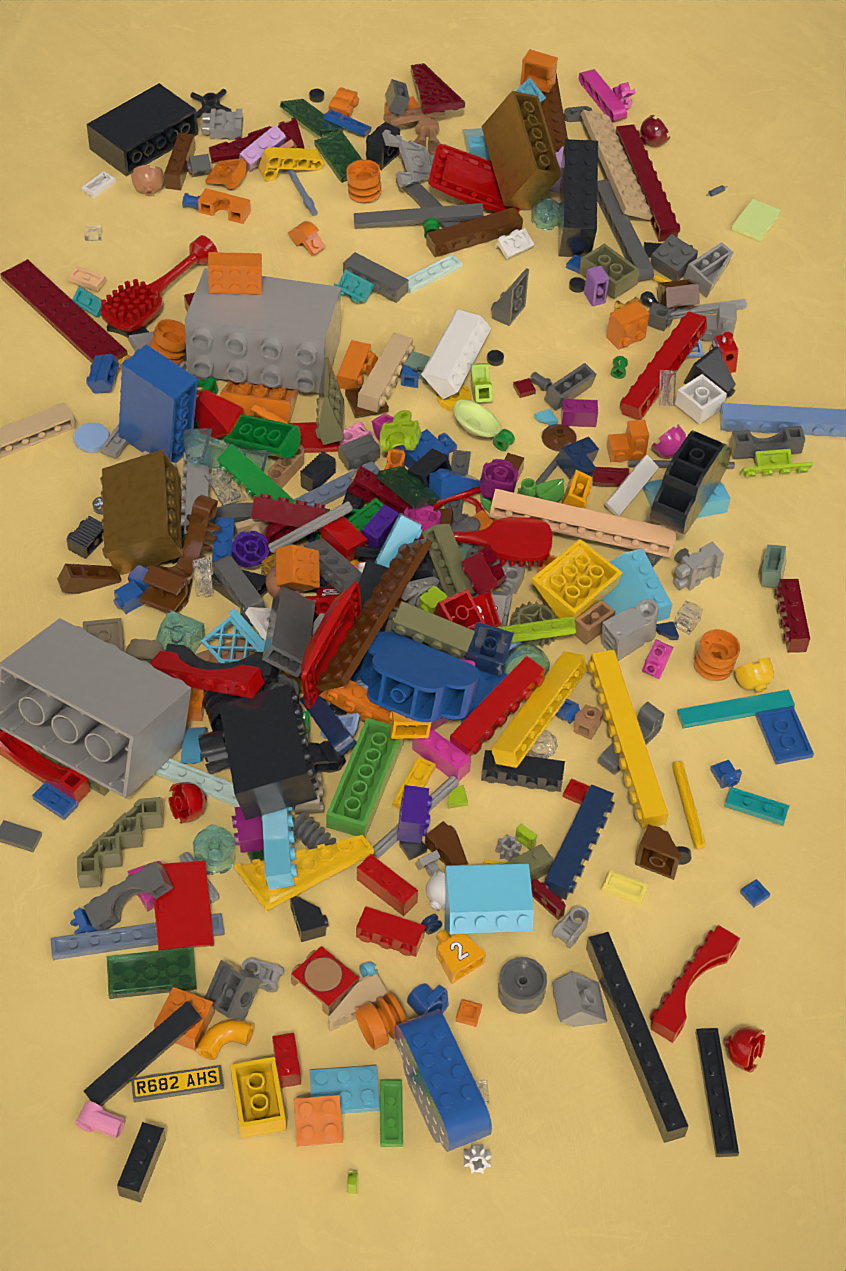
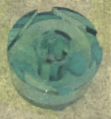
(216, 848)

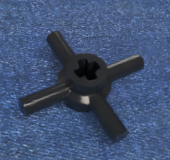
(210, 101)

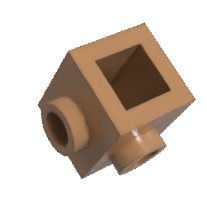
(588, 721)

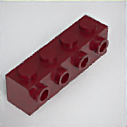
(368, 487)
(285, 512)
(792, 615)

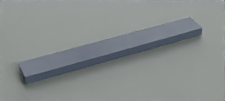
(114, 939)

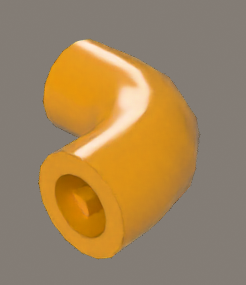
(224, 1033)

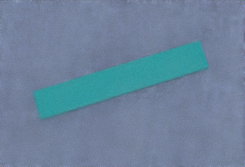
(734, 708)

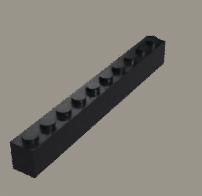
(637, 1038)

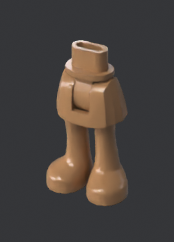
(428, 128)

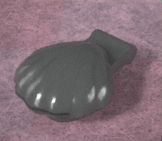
(465, 523)

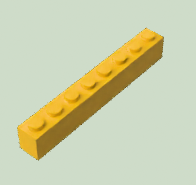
(539, 709)

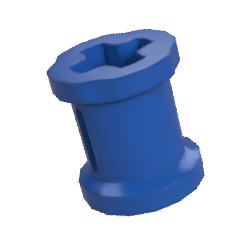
(191, 201)

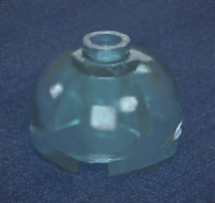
(545, 214)

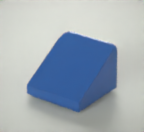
(409, 377)

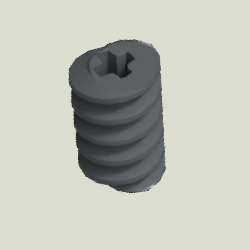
(309, 833)

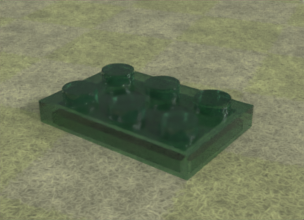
(408, 487)

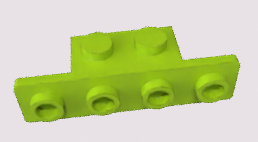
(775, 461)

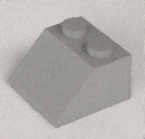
(579, 1000)

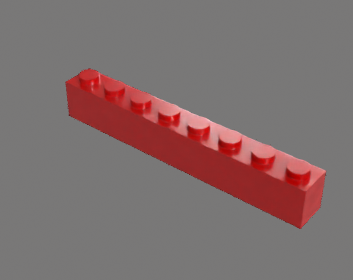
(670, 358)

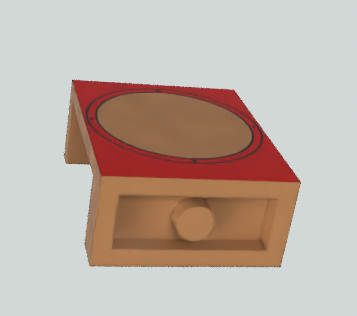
(324, 978)

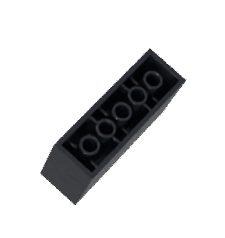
(141, 129)
(578, 197)
(268, 752)

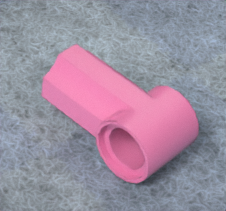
(95, 1118)

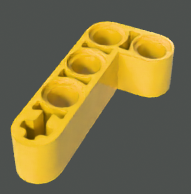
(288, 158)

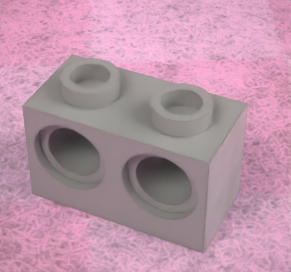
(514, 574)

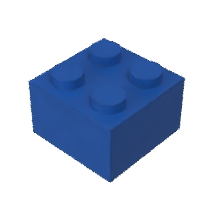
(426, 443)

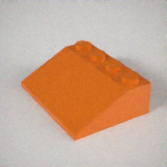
(274, 399)

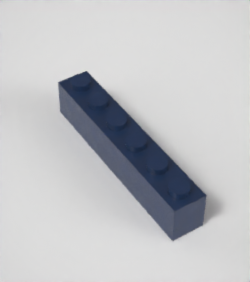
(578, 842)

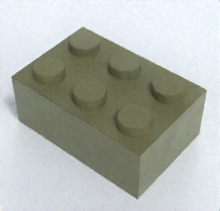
(620, 271)

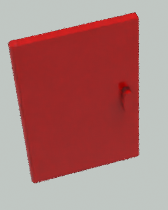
(185, 908)

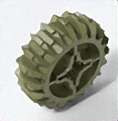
(534, 613)

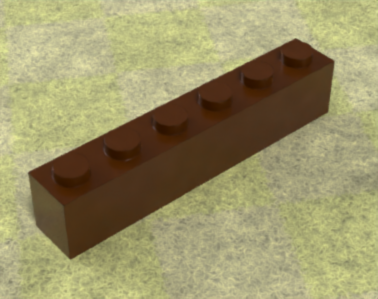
(473, 232)

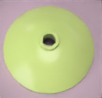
(476, 419)

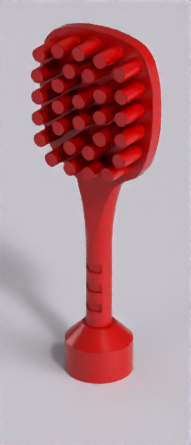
(141, 303)
(512, 540)

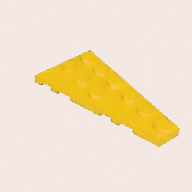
(312, 868)

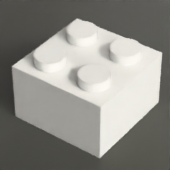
(700, 398)

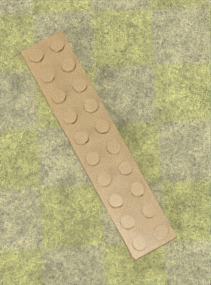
(616, 165)

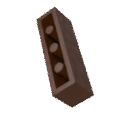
(177, 167)

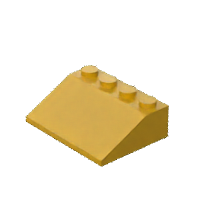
(576, 580)

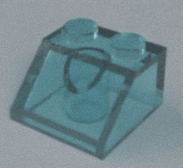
(180, 630)

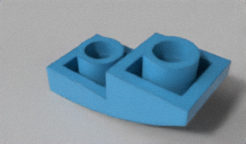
(190, 749)

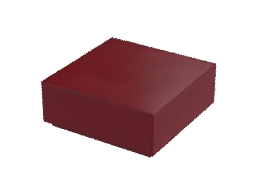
(524, 387)

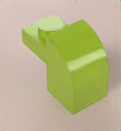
(480, 383)

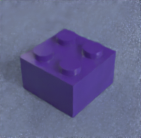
(414, 814)

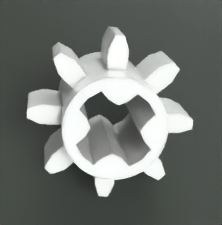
(477, 1158)

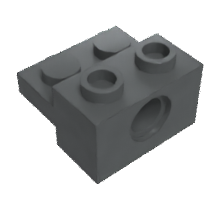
(232, 990)

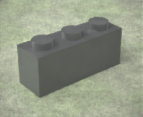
(570, 386)

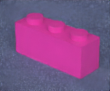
(444, 754)

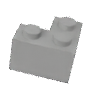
(720, 323)

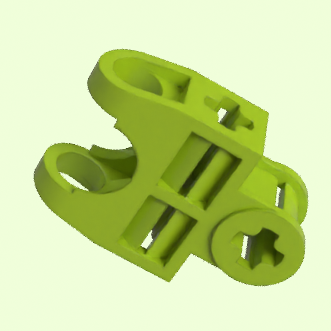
(400, 432)

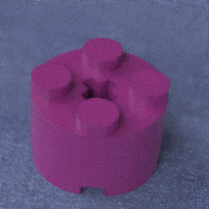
(497, 475)

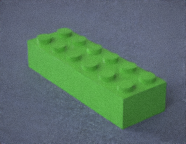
(364, 779)

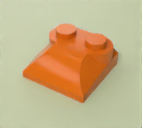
(228, 173)

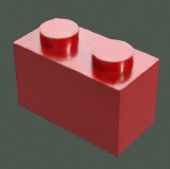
(286, 1060)

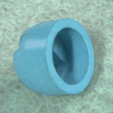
(367, 969)

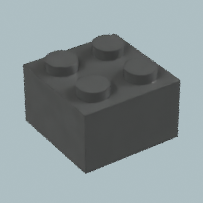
(673, 258)

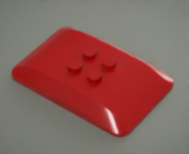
(466, 178)
(326, 639)

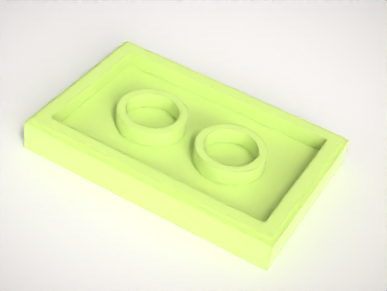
(756, 220)

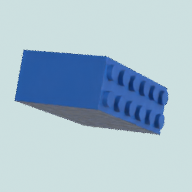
(156, 403)

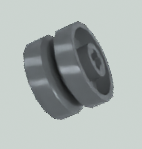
(522, 985)

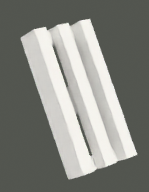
(99, 184)

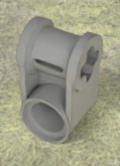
(569, 929)
(267, 972)

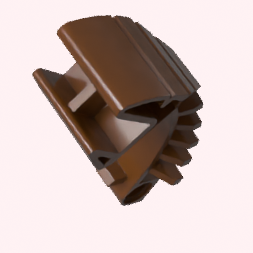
(172, 586)

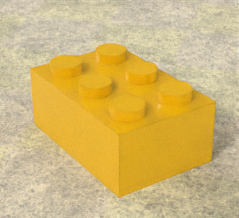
(258, 1097)

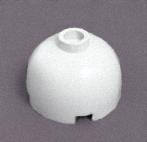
(436, 891)

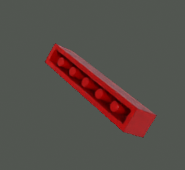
(498, 706)

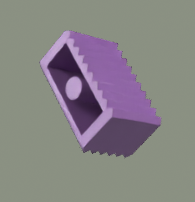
(596, 285)

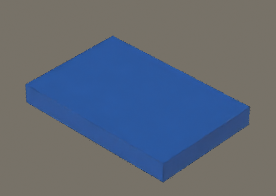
(784, 735)

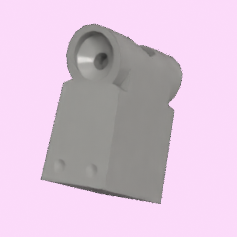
(630, 628)

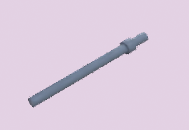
(308, 202)

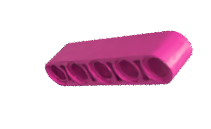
(602, 95)

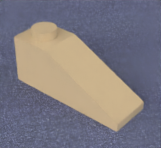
(364, 991)

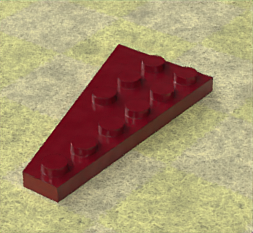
(433, 91)

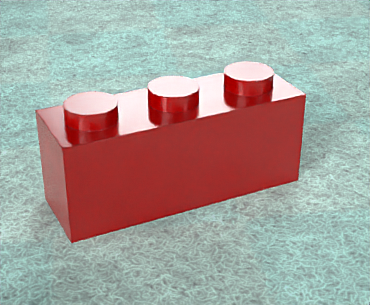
(387, 885)
(390, 931)

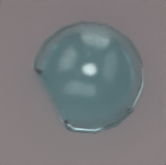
(519, 651)

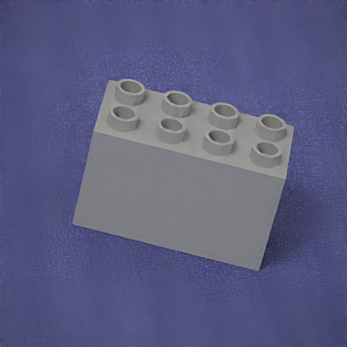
(264, 337)
(92, 706)

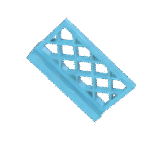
(246, 631)

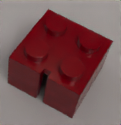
(480, 573)

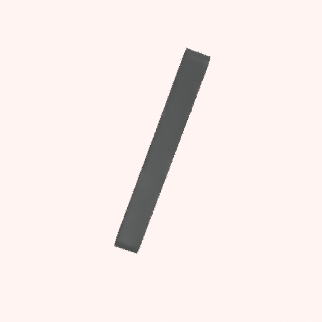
(623, 231)

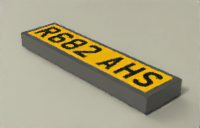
(177, 1083)

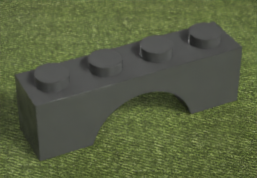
(745, 444)
(106, 909)

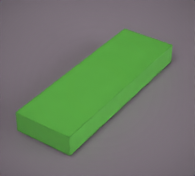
(391, 1113)

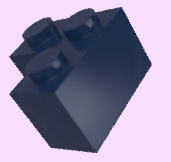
(578, 457)

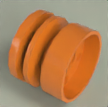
(363, 181)
(170, 340)
(716, 655)
(378, 1022)

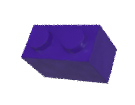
(380, 526)

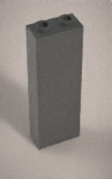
(288, 630)

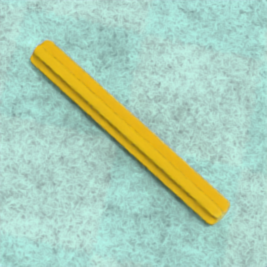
(688, 805)

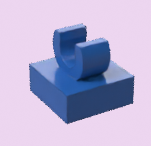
(447, 441)
(568, 710)
(82, 919)

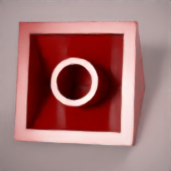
(343, 537)

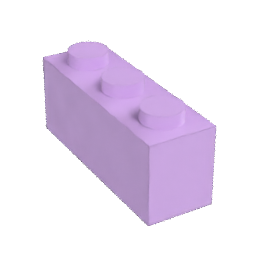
(252, 154)

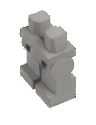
(222, 124)
(699, 567)

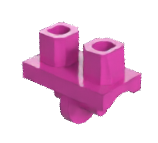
(624, 92)
(657, 659)

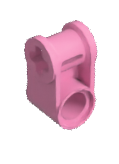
(354, 432)

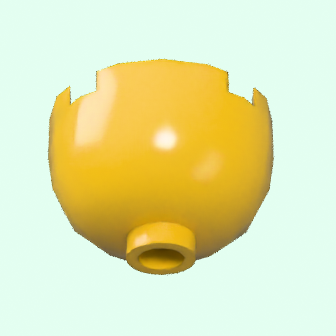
(755, 675)

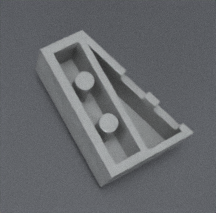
(709, 268)

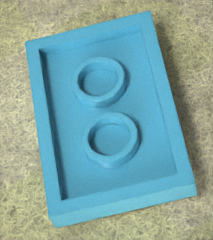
(354, 1084)

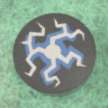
(97, 505)

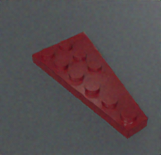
(232, 150)

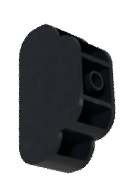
(690, 481)

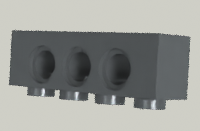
(334, 566)

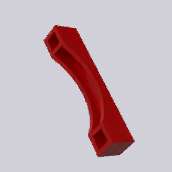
(236, 681)
(62, 778)
(717, 951)

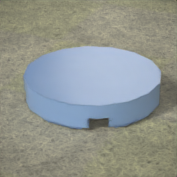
(90, 437)

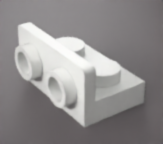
(515, 243)

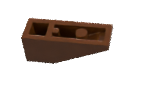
(84, 578)
(447, 843)

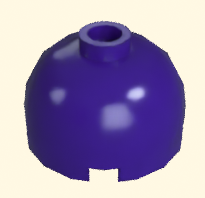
(249, 549)

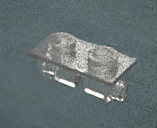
(203, 577)

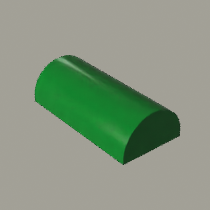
(264, 434)

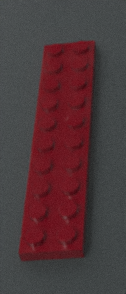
(61, 312)

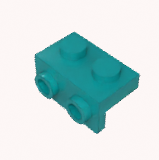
(355, 286)

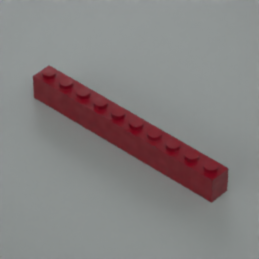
(663, 218)

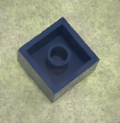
(489, 648)

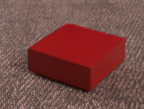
(576, 791)

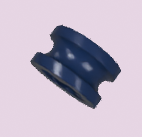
(431, 924)

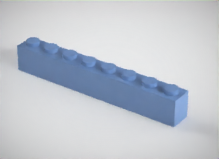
(774, 418)

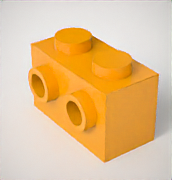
(577, 490)

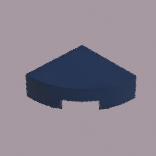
(668, 630)

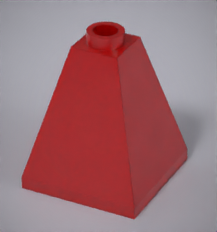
(216, 413)
(460, 610)

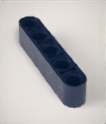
(331, 725)

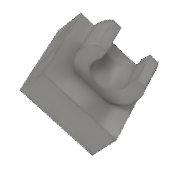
(428, 863)

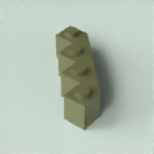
(125, 833)

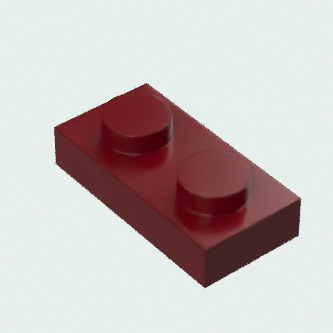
(609, 476)
(547, 899)

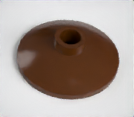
(558, 436)

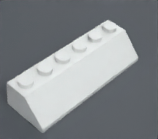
(455, 352)

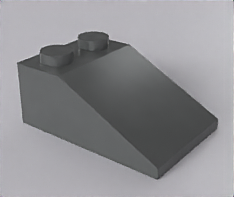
(512, 300)

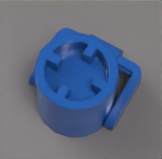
(425, 999)

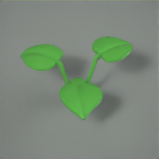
(549, 490)

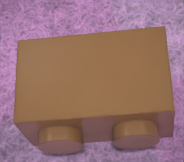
(590, 622)

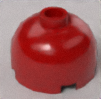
(187, 801)
(745, 1047)

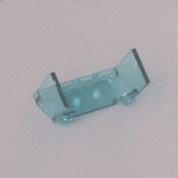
(205, 450)

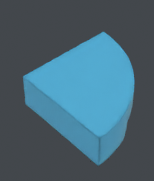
(546, 416)

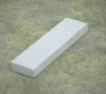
(631, 485)

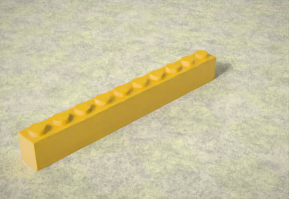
(628, 739)

